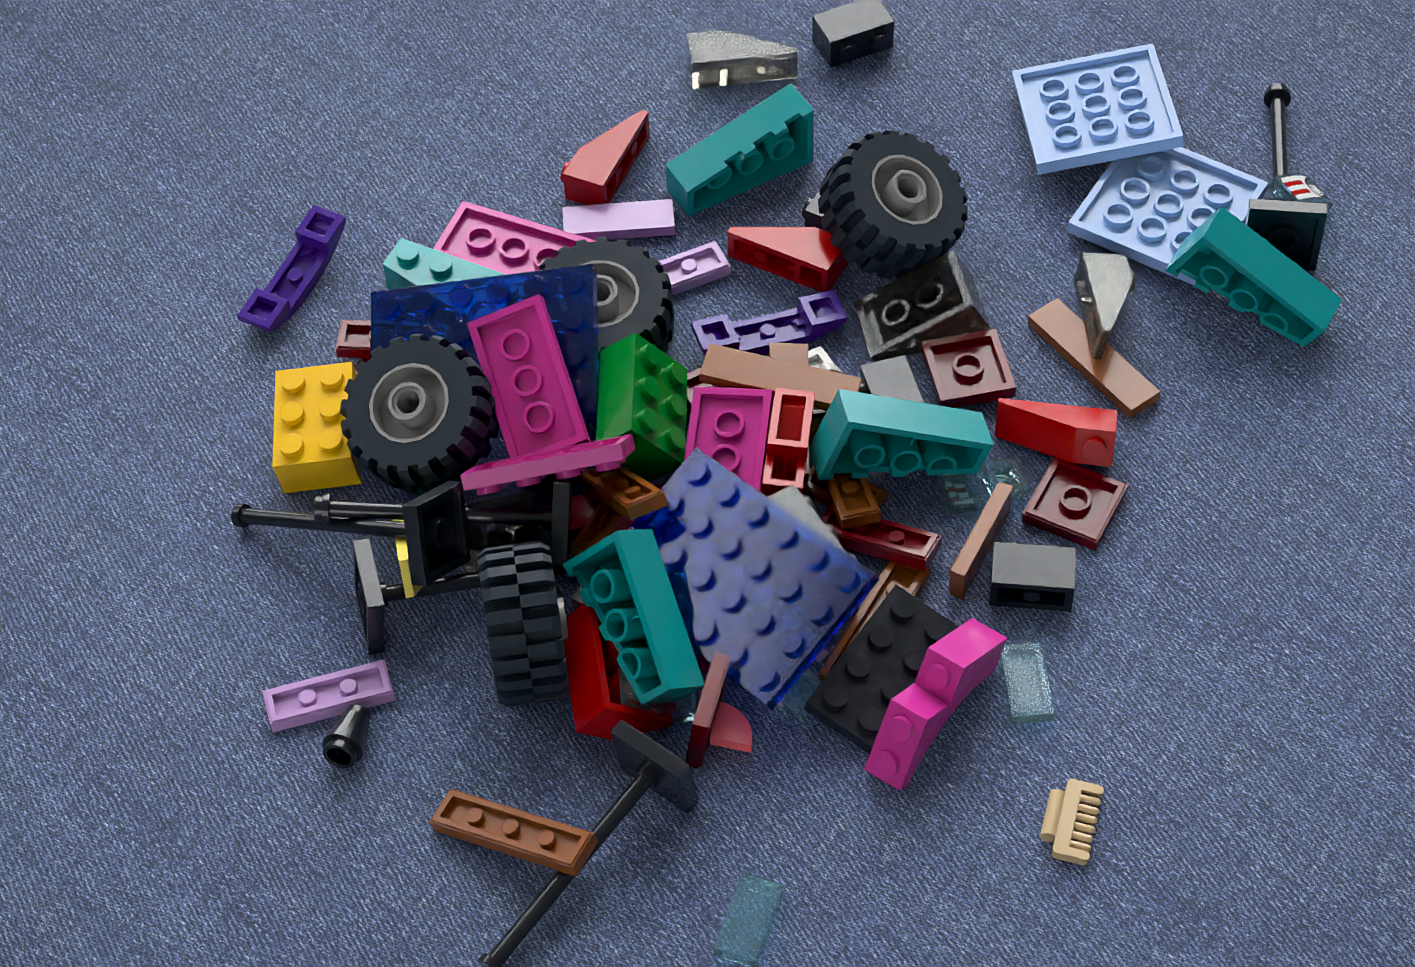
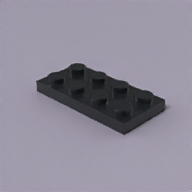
(877, 667)

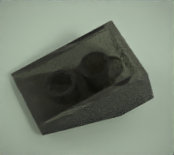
(921, 307)

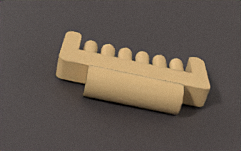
(1061, 816)

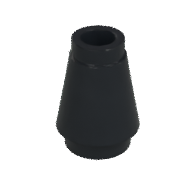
(347, 737)

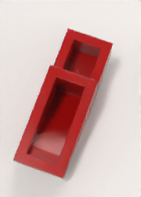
(788, 440)

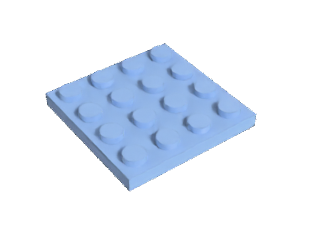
(1097, 109)
(1157, 200)

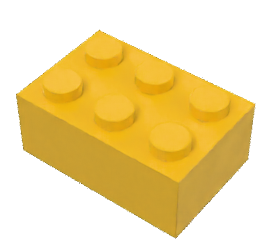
(308, 431)

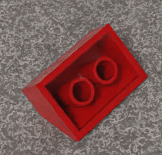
(595, 681)

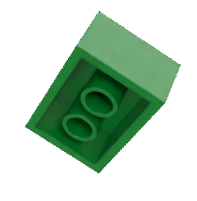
(645, 397)

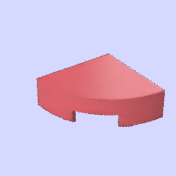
(731, 729)

